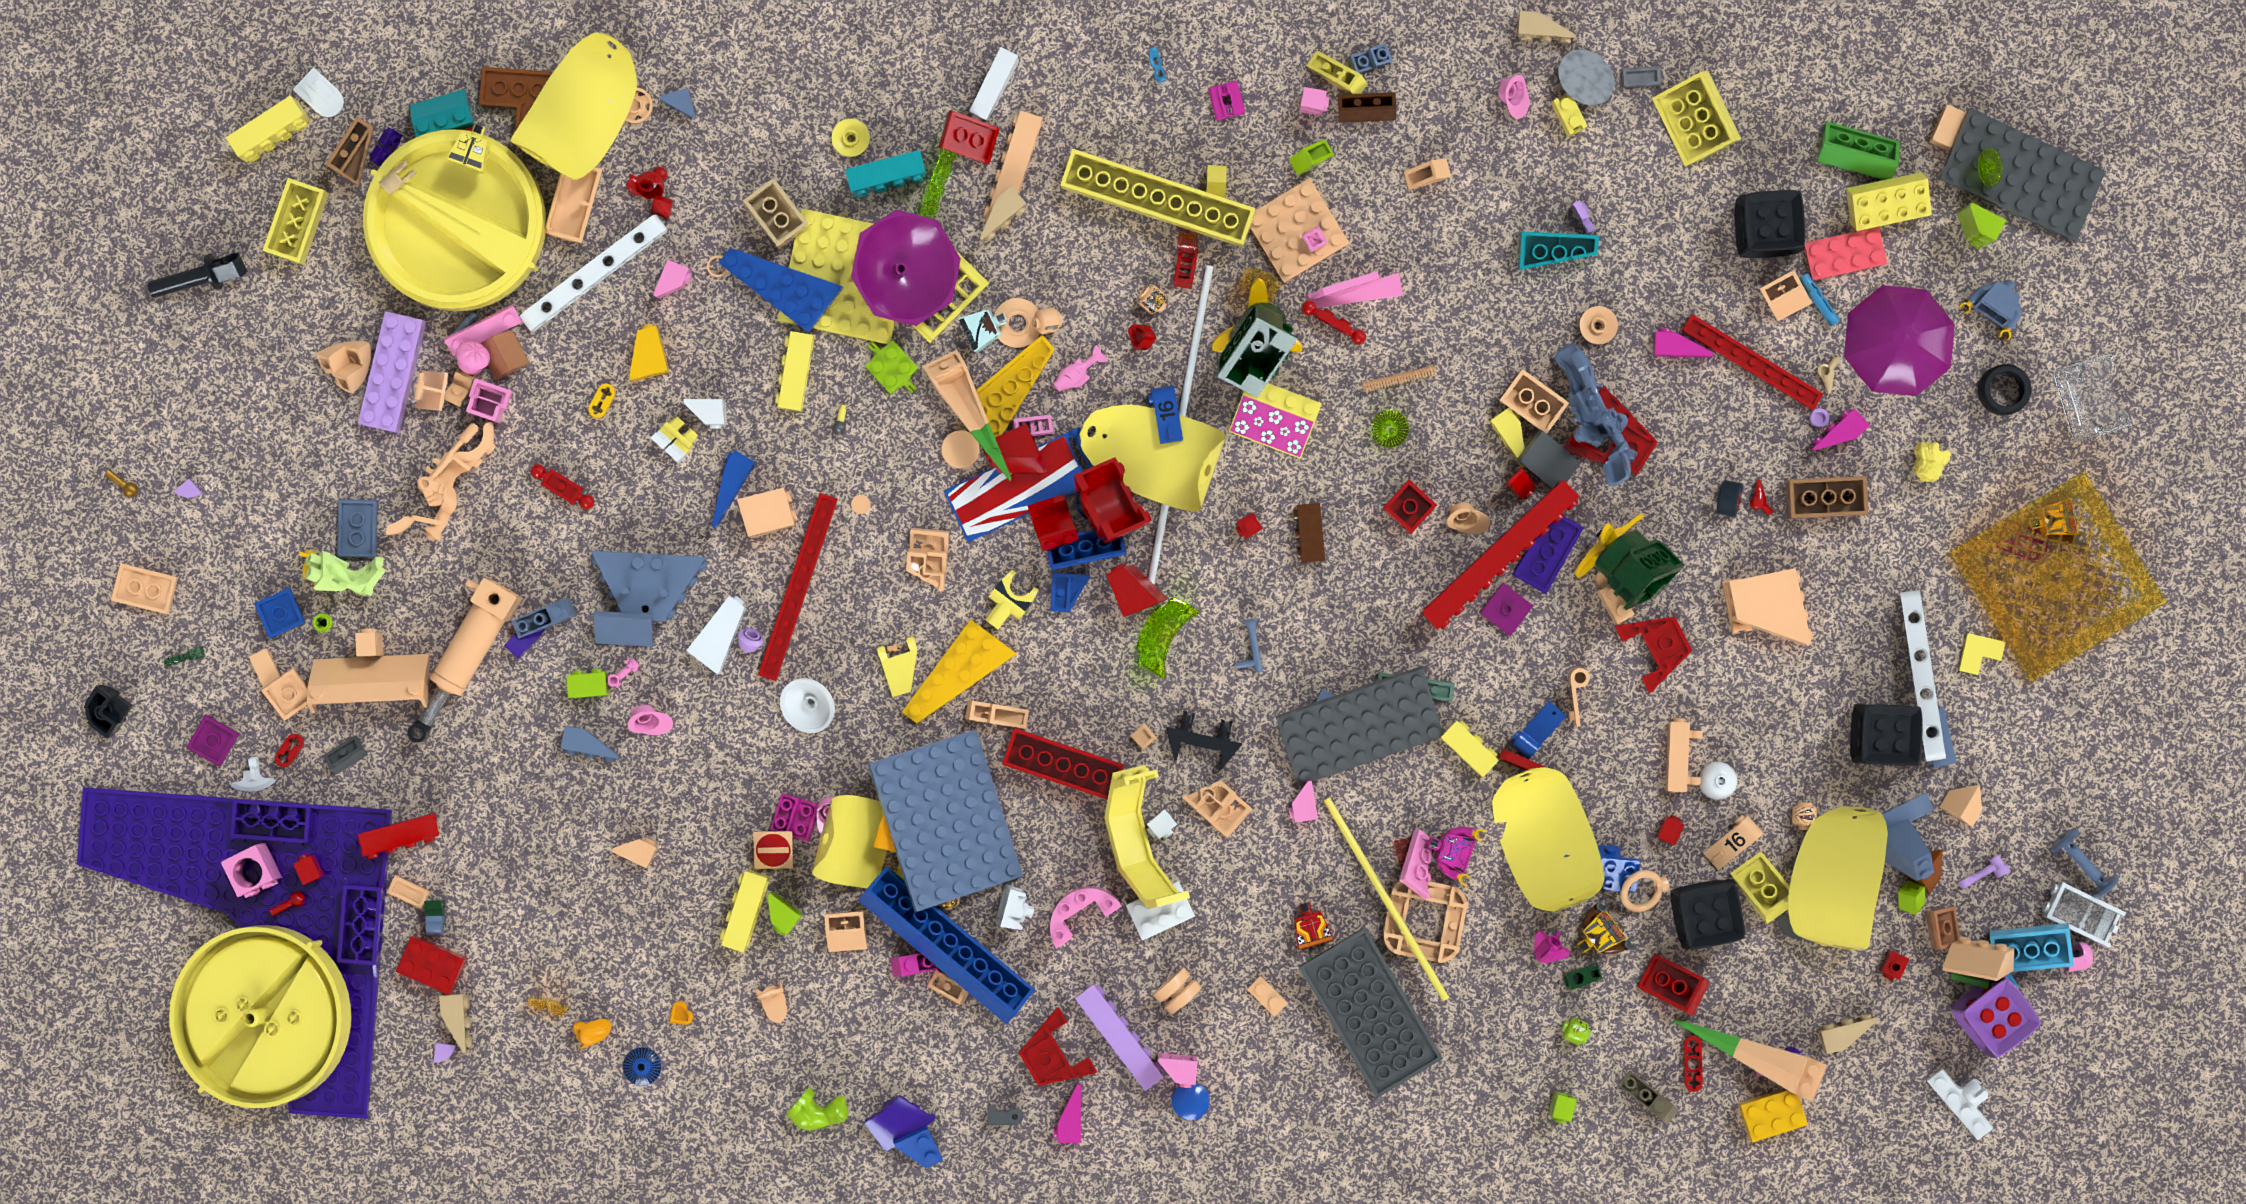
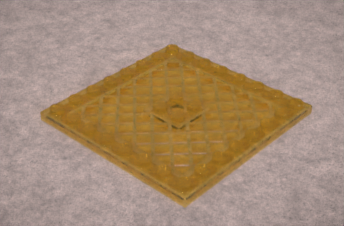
(2076, 487)

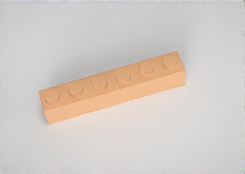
(1017, 157)

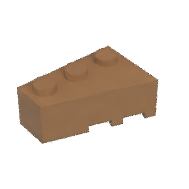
(352, 151)

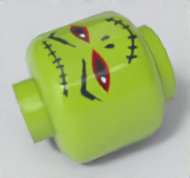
(1576, 1031)

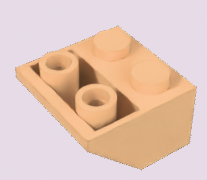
(1785, 295)
(846, 931)

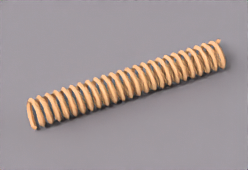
(1405, 374)

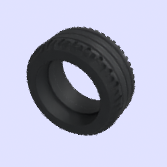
(2023, 383)

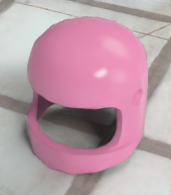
(2082, 962)

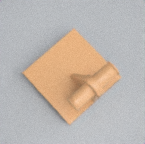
(430, 390)

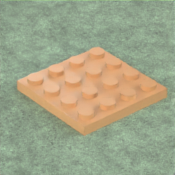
(1284, 220)

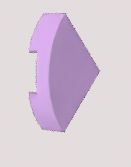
(188, 490)
(443, 1051)

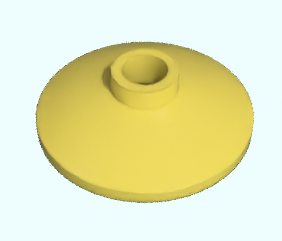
(843, 131)

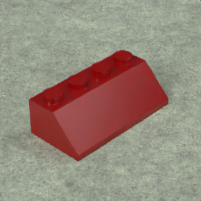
(397, 835)

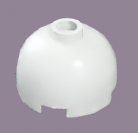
(1710, 780)

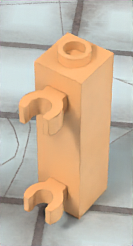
(1678, 756)

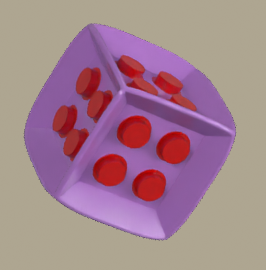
(1996, 1017)

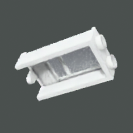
(2083, 913)

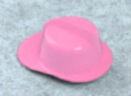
(1515, 95)
(648, 721)

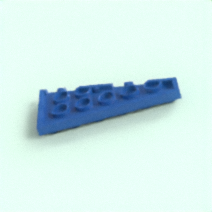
(790, 291)

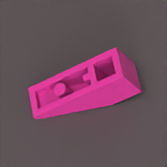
(1674, 345)
(1070, 1120)

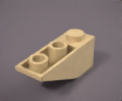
(1537, 25)
(1004, 209)
(454, 1013)
(1843, 1035)

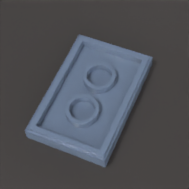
(357, 528)
(623, 628)

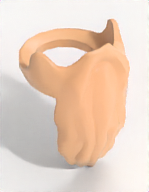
(773, 1002)

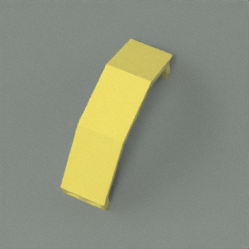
(1131, 841)

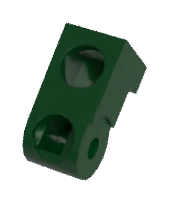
(1582, 976)

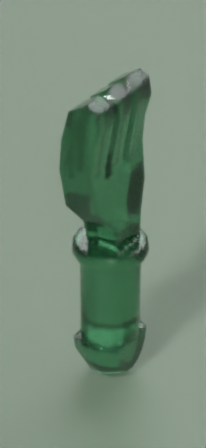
(192, 654)

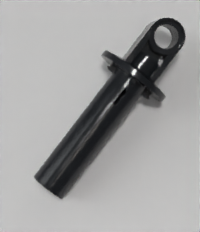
(213, 271)

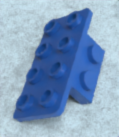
(1616, 868)

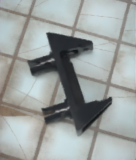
(1186, 735)

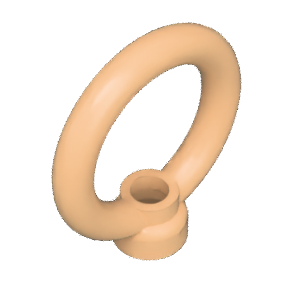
(1659, 883)

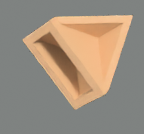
(1963, 804)

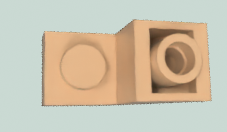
(460, 387)

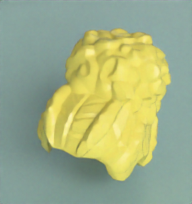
(1930, 461)

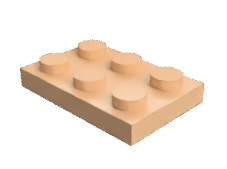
(144, 588)

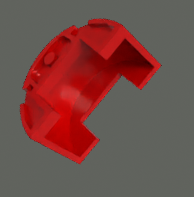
(1109, 501)

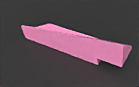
(1357, 290)

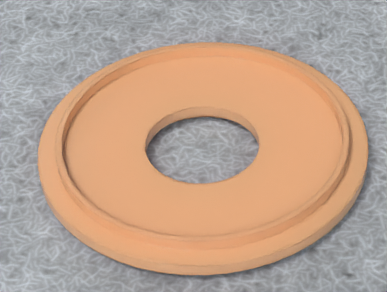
(1021, 307)

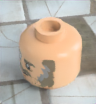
(1047, 321)

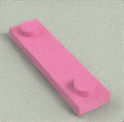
(484, 328)

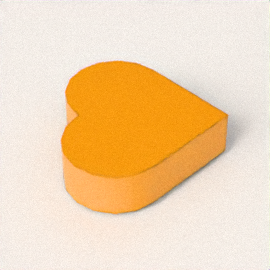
(680, 1013)

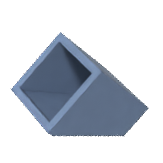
(1908, 851)

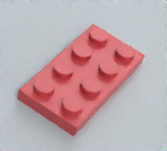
(1845, 253)

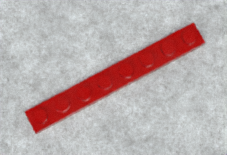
(1752, 362)

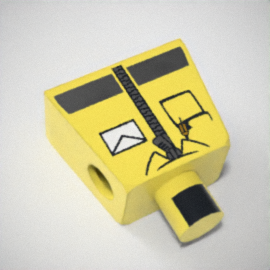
(471, 150)

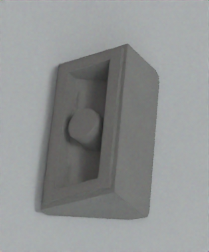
(345, 755)

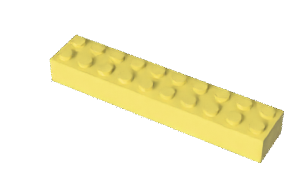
(1158, 198)

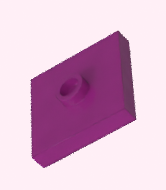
(1506, 609)
(213, 740)

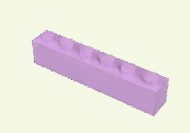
(1119, 1037)

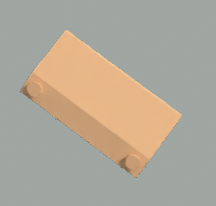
(369, 679)

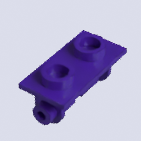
(390, 140)

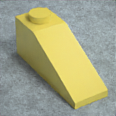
(1337, 74)
(1510, 431)

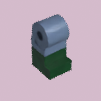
(435, 917)

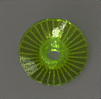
(1990, 167)
(1389, 418)

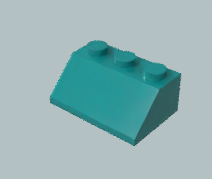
(442, 113)

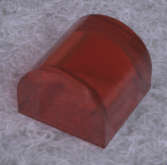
(1187, 242)

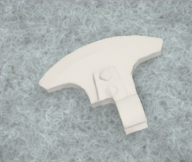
(252, 778)

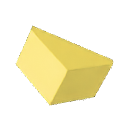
(1216, 180)

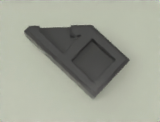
(1785, 927)

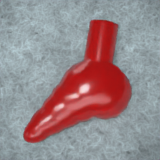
(1759, 499)

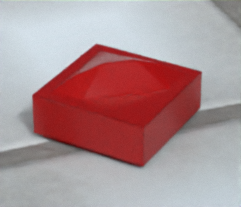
(661, 206)

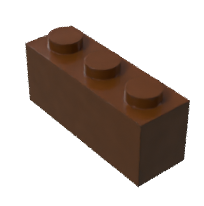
(1367, 107)
(1309, 533)

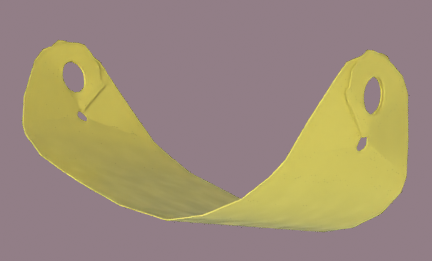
(571, 117)
(1165, 473)
(1542, 828)
(847, 843)
(1839, 878)

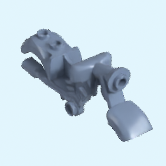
(1592, 414)

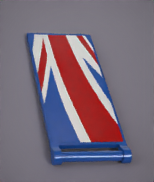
(994, 501)

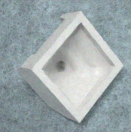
(1013, 908)

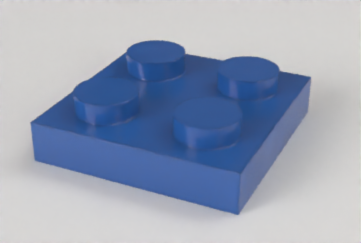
(279, 613)

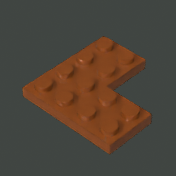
(511, 89)

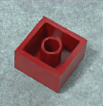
(1409, 507)

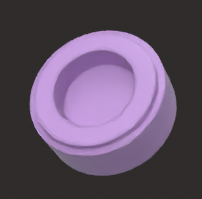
(1819, 418)

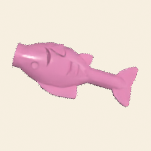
(1075, 374)

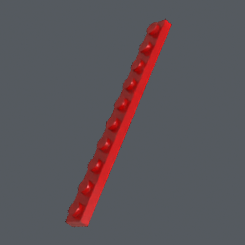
(798, 587)

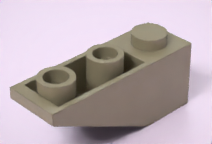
(1648, 1097)

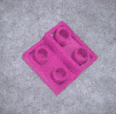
(795, 816)

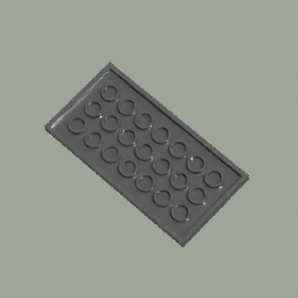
(2036, 177)
(1359, 726)
(1370, 1012)

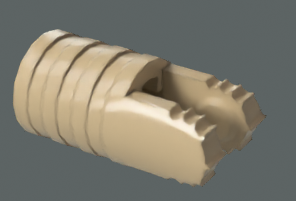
(393, 182)

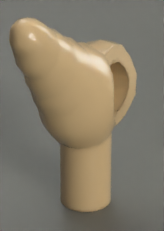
(1827, 373)

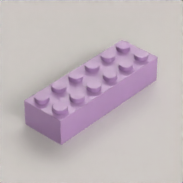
(392, 372)

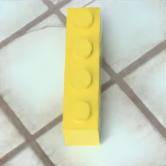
(796, 371)

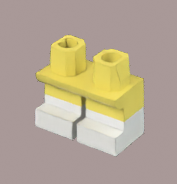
(673, 441)

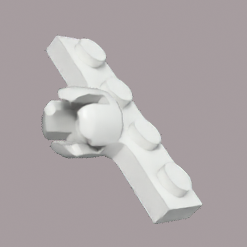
(1963, 1101)

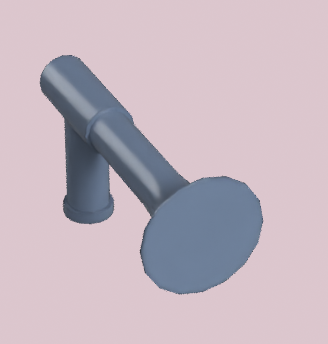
(1256, 657)

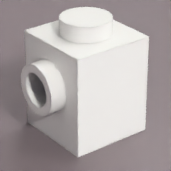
(1161, 825)

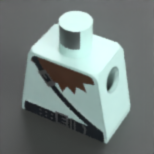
(982, 328)

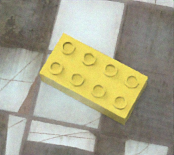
(268, 129)
(1889, 201)
(295, 221)
(745, 910)

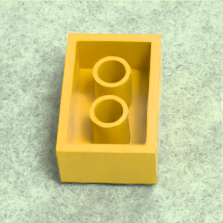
(1772, 1114)

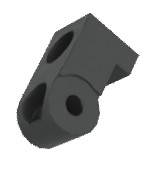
(1013, 1116)

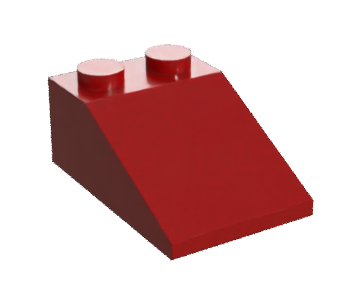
(1673, 984)

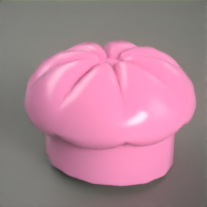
(472, 357)

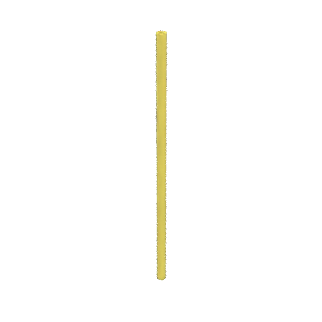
(1386, 899)

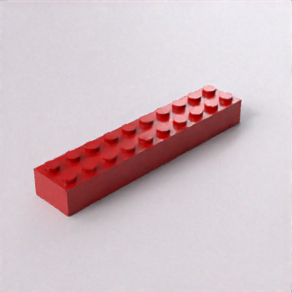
(1499, 554)

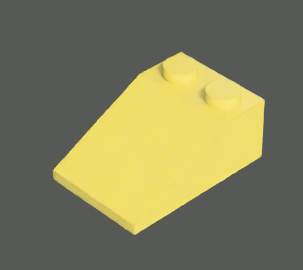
(1763, 887)

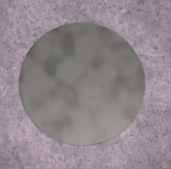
(1586, 77)

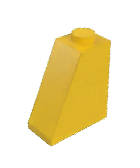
(648, 354)

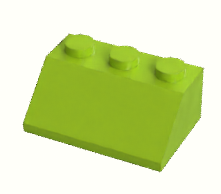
(1980, 225)

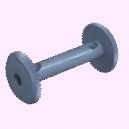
(2086, 865)

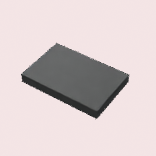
(1548, 460)

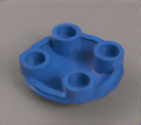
(1190, 1102)

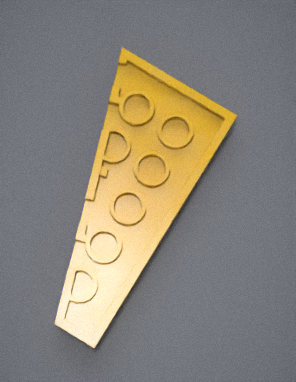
(1009, 386)
(964, 663)

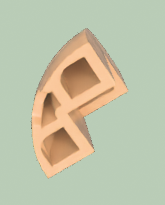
(347, 363)

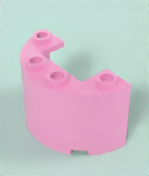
(1075, 901)

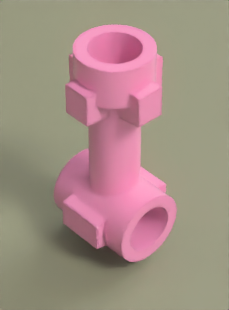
(615, 680)

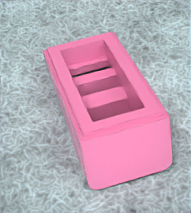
(1048, 422)

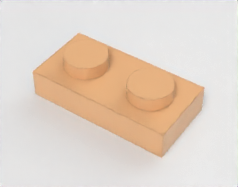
(1267, 996)

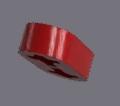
(286, 747)

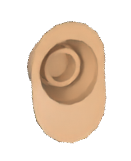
(1467, 519)

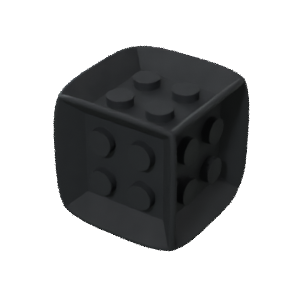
(1769, 224)
(1886, 734)
(1707, 914)

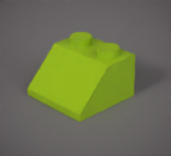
(782, 914)

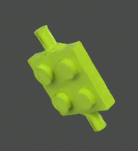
(892, 367)

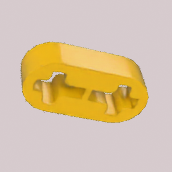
(598, 398)

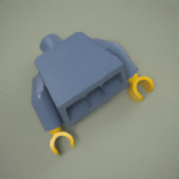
(1997, 303)

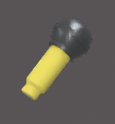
(839, 426)

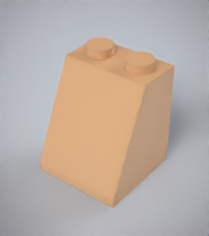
(767, 512)

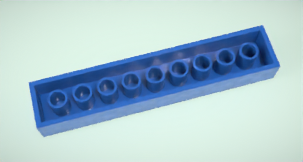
(947, 947)

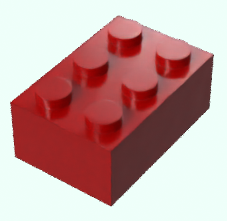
(431, 964)

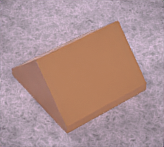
(505, 354)
(1942, 927)

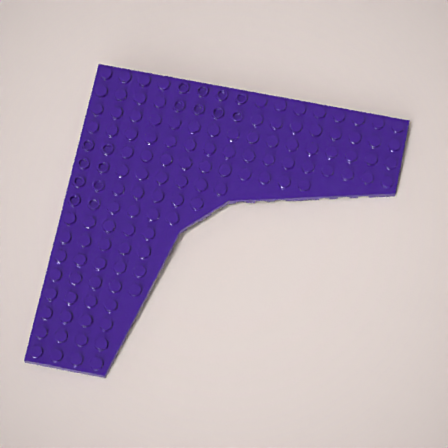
(178, 850)

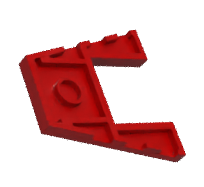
(1634, 434)

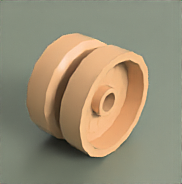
(1175, 989)

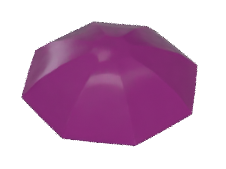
(905, 267)
(1899, 340)

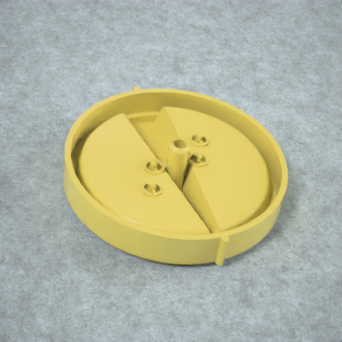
(452, 231)
(260, 1016)

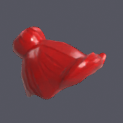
(647, 183)

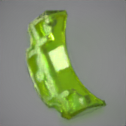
(1159, 633)

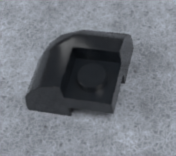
(106, 710)

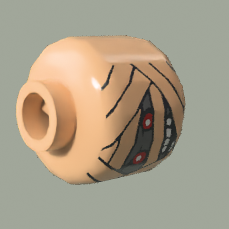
(1803, 815)

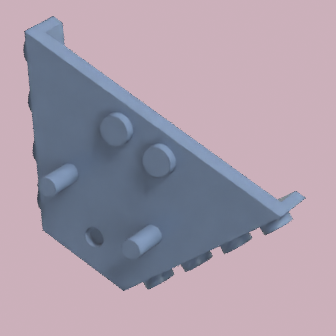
(648, 580)

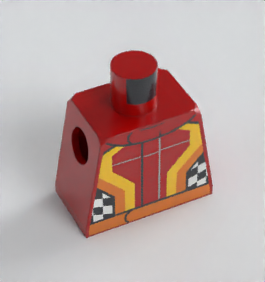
(1311, 927)

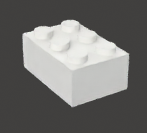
(1157, 919)

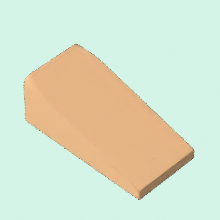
(948, 987)

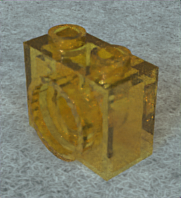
(1270, 280)

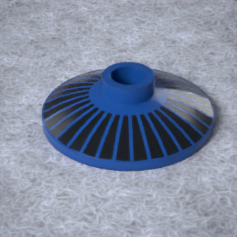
(646, 1057)

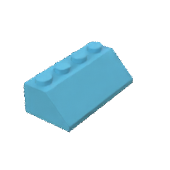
(2037, 946)

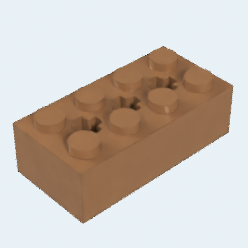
(1835, 488)

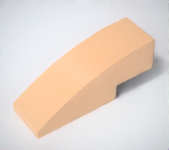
(996, 714)

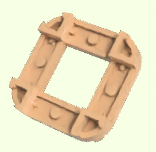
(1452, 926)

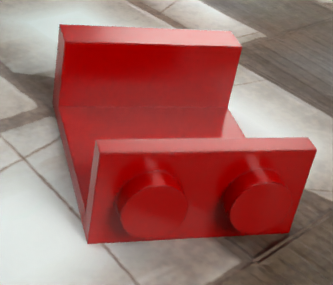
(1053, 522)

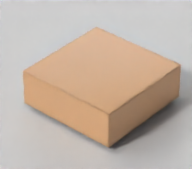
(1143, 736)

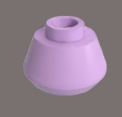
(749, 640)

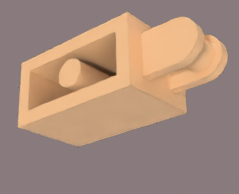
(1612, 603)

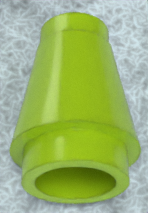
(318, 622)

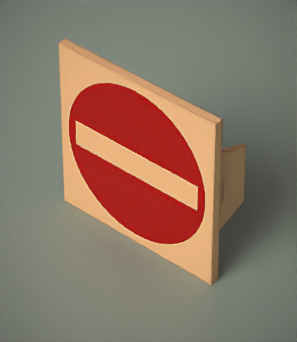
(773, 850)

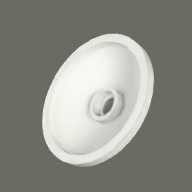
(801, 711)

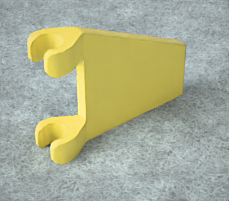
(899, 668)

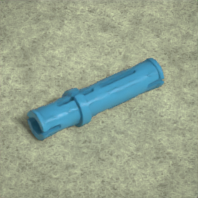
(1819, 300)

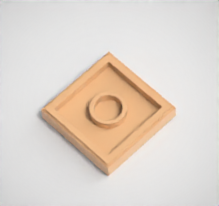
(287, 693)

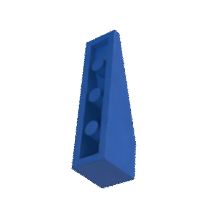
(734, 475)

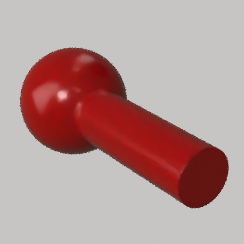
(296, 899)

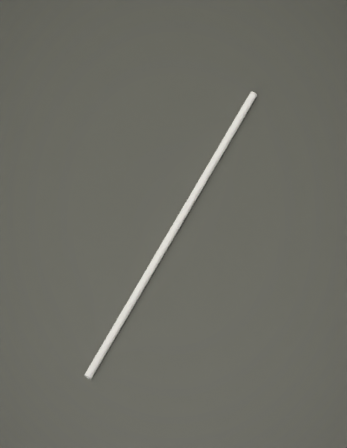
(1183, 409)

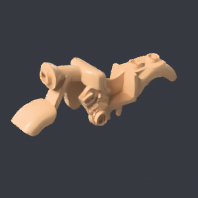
(439, 485)

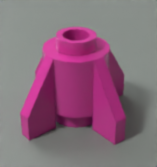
(1548, 948)

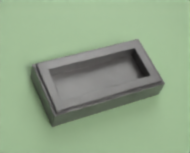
(1641, 77)

